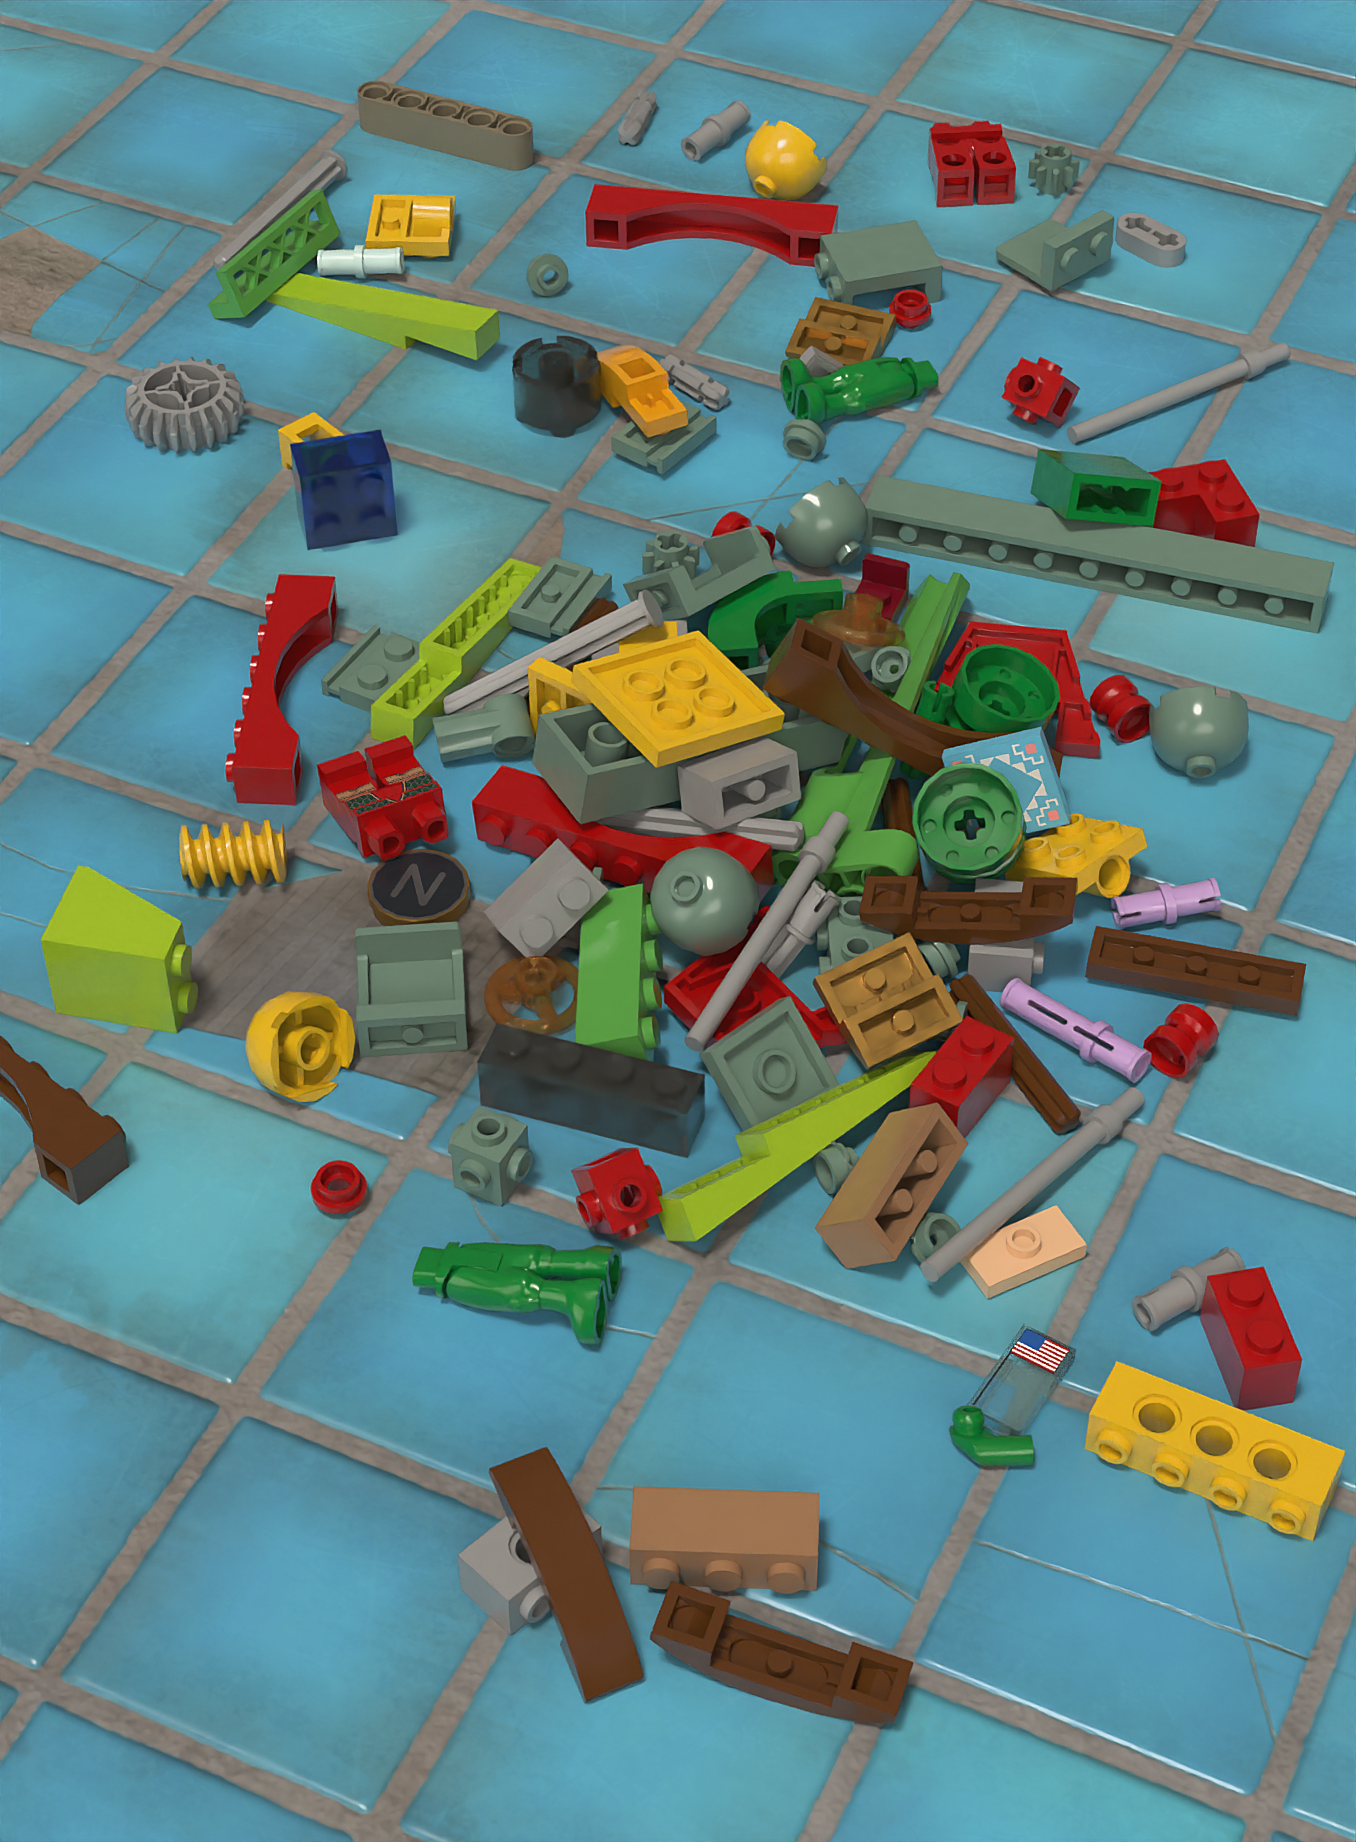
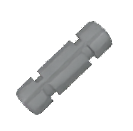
(637, 117)
(695, 382)

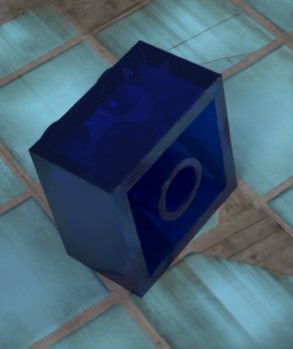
(344, 489)

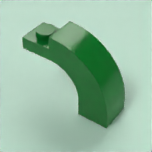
(744, 615)

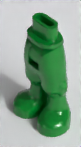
(853, 387)
(520, 1280)

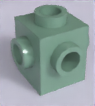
(490, 1155)

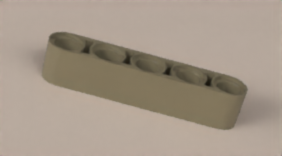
(446, 125)

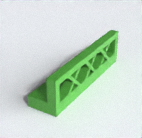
(283, 260)

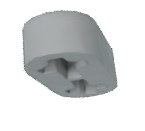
(1150, 240)

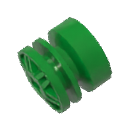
(1002, 692)
(964, 794)

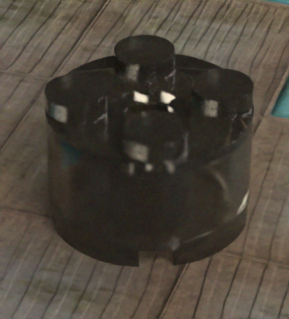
(556, 385)

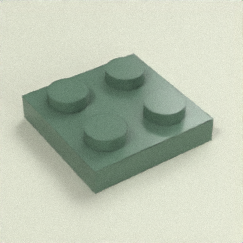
(768, 1065)

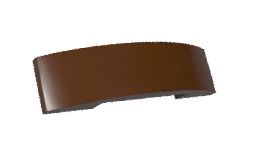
(968, 917)
(569, 1572)
(776, 1665)

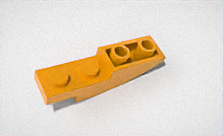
(642, 388)

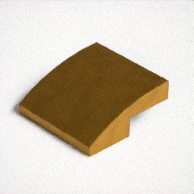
(842, 331)
(887, 1001)

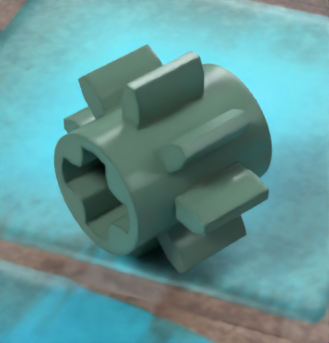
(1054, 169)
(668, 551)

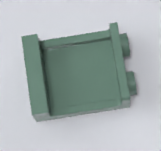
(878, 261)
(735, 560)
(410, 989)

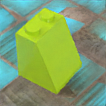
(117, 957)

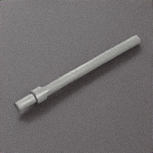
(1245, 365)
(813, 859)
(1097, 1128)

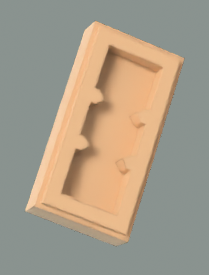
(1024, 1252)

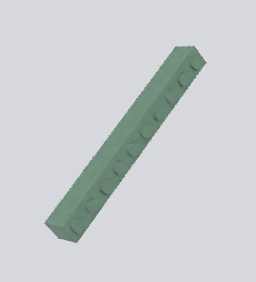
(1099, 555)

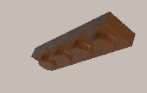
(1196, 970)

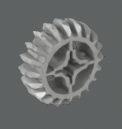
(184, 405)

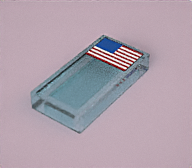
(1022, 1381)

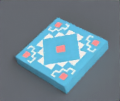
(1029, 769)

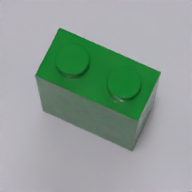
(1095, 487)

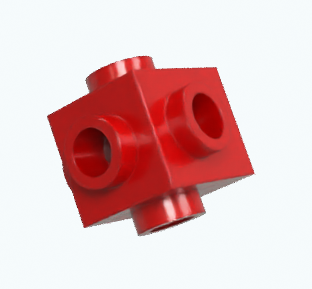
(1039, 392)
(618, 1193)

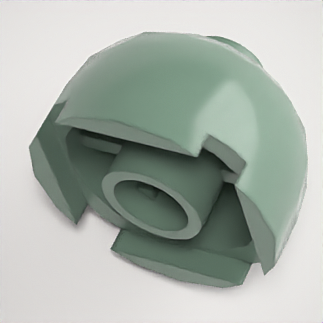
(825, 526)
(1199, 730)
(704, 900)

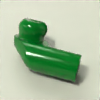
(983, 1445)

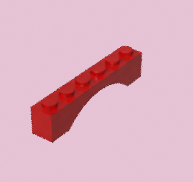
(639, 216)
(268, 750)
(528, 817)

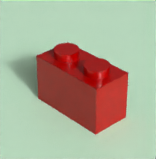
(966, 1073)
(1250, 1339)

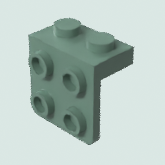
(1060, 254)

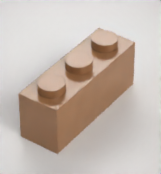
(891, 1186)
(724, 1539)

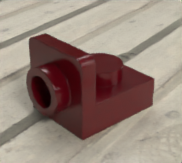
(886, 580)

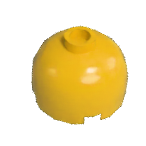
(783, 162)
(300, 1044)

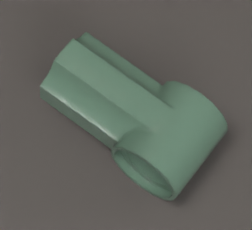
(498, 727)

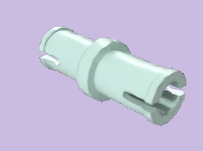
(360, 261)

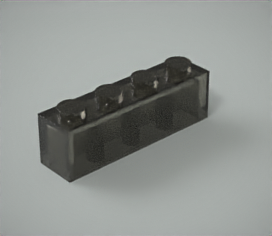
(592, 1090)

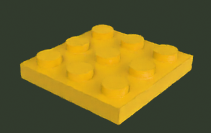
(677, 698)

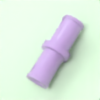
(1166, 903)

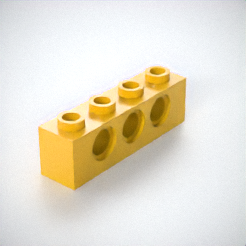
(1244, 1446)

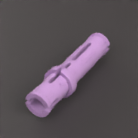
(1124, 1057)

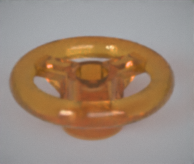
(860, 622)
(533, 986)

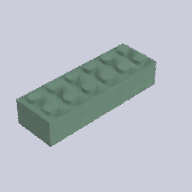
(606, 775)

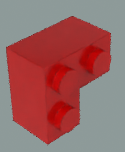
(1206, 503)

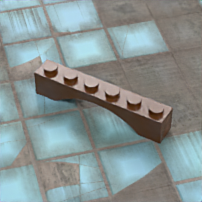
(822, 679)
(72, 1142)

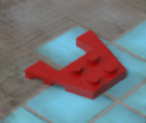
(1051, 647)
(695, 985)

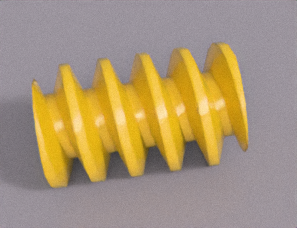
(233, 854)

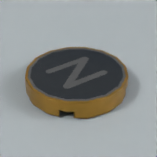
(419, 888)

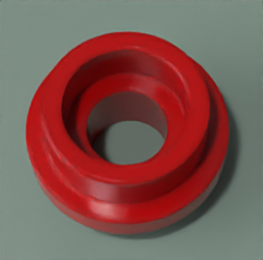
(910, 308)
(338, 1187)

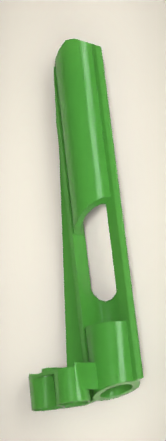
(859, 793)

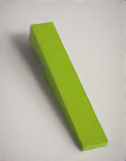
(392, 315)
(450, 656)
(781, 1146)

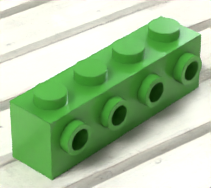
(619, 975)

